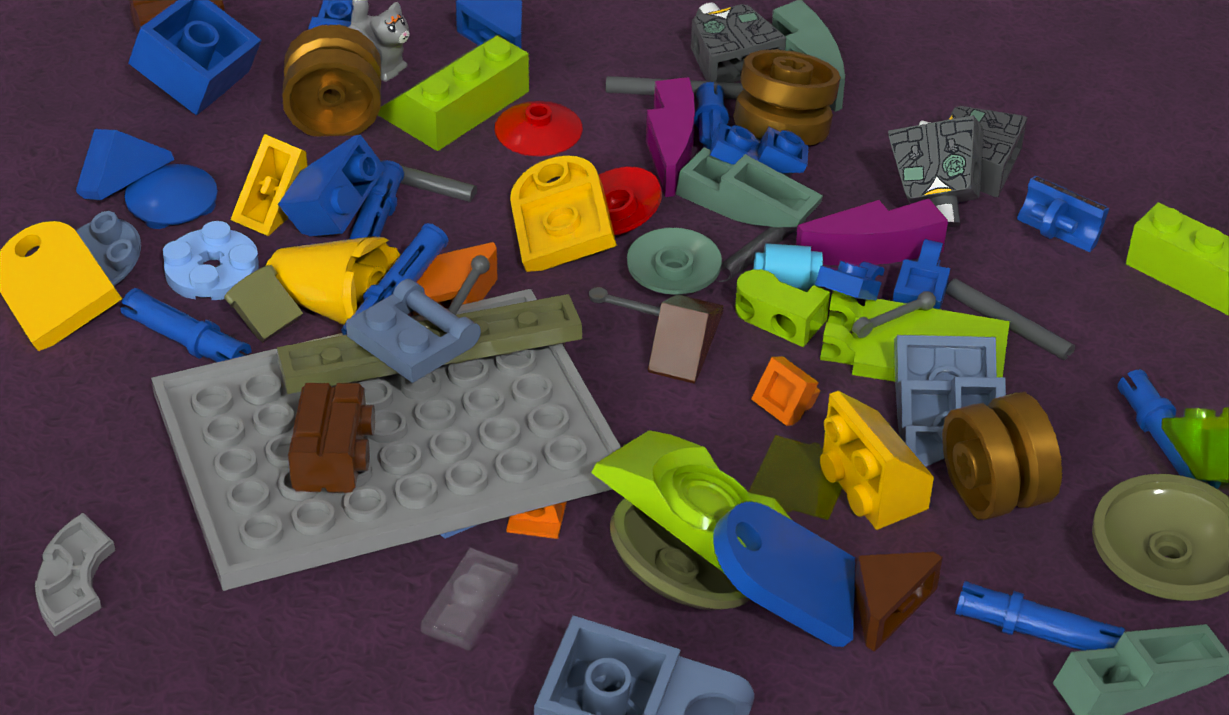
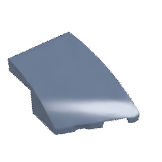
(937, 377)

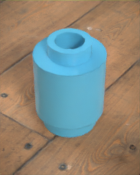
(790, 264)

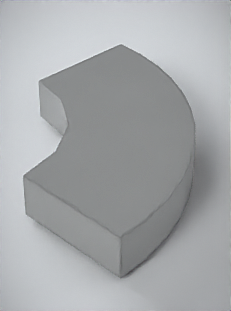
(67, 574)

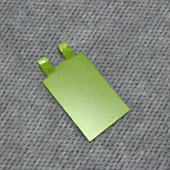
(875, 353)

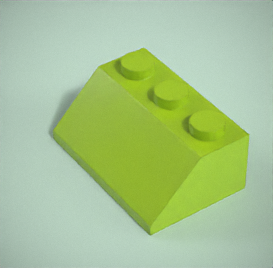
(461, 93)
(1182, 255)

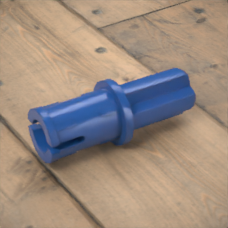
(709, 111)

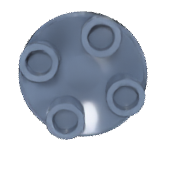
(112, 243)

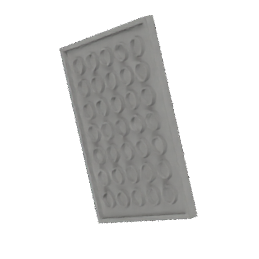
(443, 454)

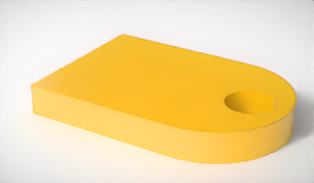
(561, 217)
(56, 285)

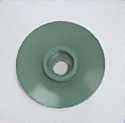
(674, 261)

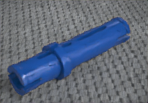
(379, 203)
(408, 265)
(198, 336)
(1150, 410)
(1035, 619)

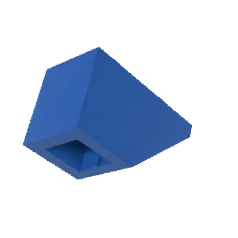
(332, 188)

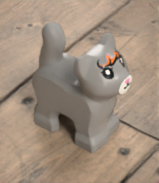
(386, 31)

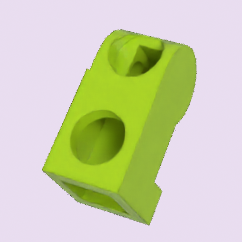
(781, 307)

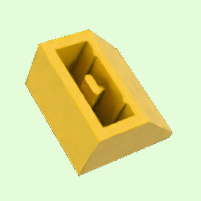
(872, 463)

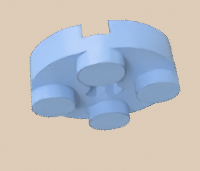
(214, 241)

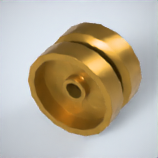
(332, 81)
(787, 94)
(1002, 455)

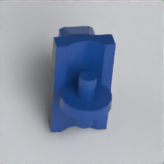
(1063, 214)

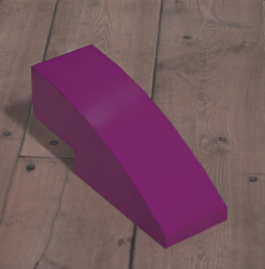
(671, 130)
(874, 233)

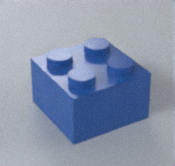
(194, 52)

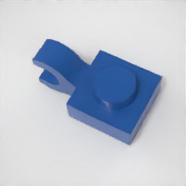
(923, 275)
(852, 279)

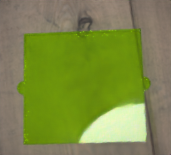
(795, 478)

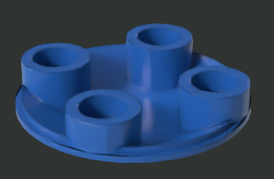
(172, 195)

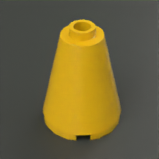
(333, 274)

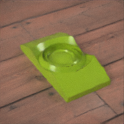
(677, 487)

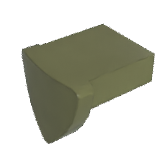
(263, 303)

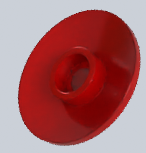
(538, 128)
(630, 196)

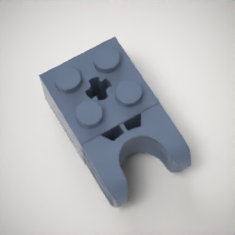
(625, 674)

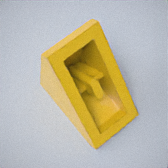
(267, 182)

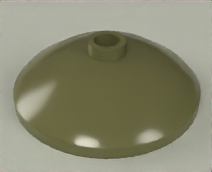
(1160, 518)
(668, 563)

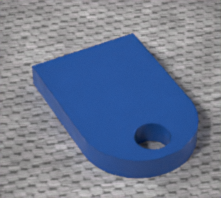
(788, 570)

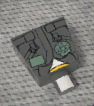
(727, 36)
(1001, 144)
(940, 162)

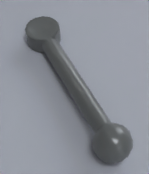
(479, 265)
(601, 295)
(863, 326)

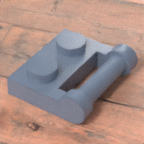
(404, 342)

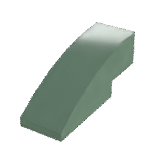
(809, 36)
(746, 191)
(1141, 670)

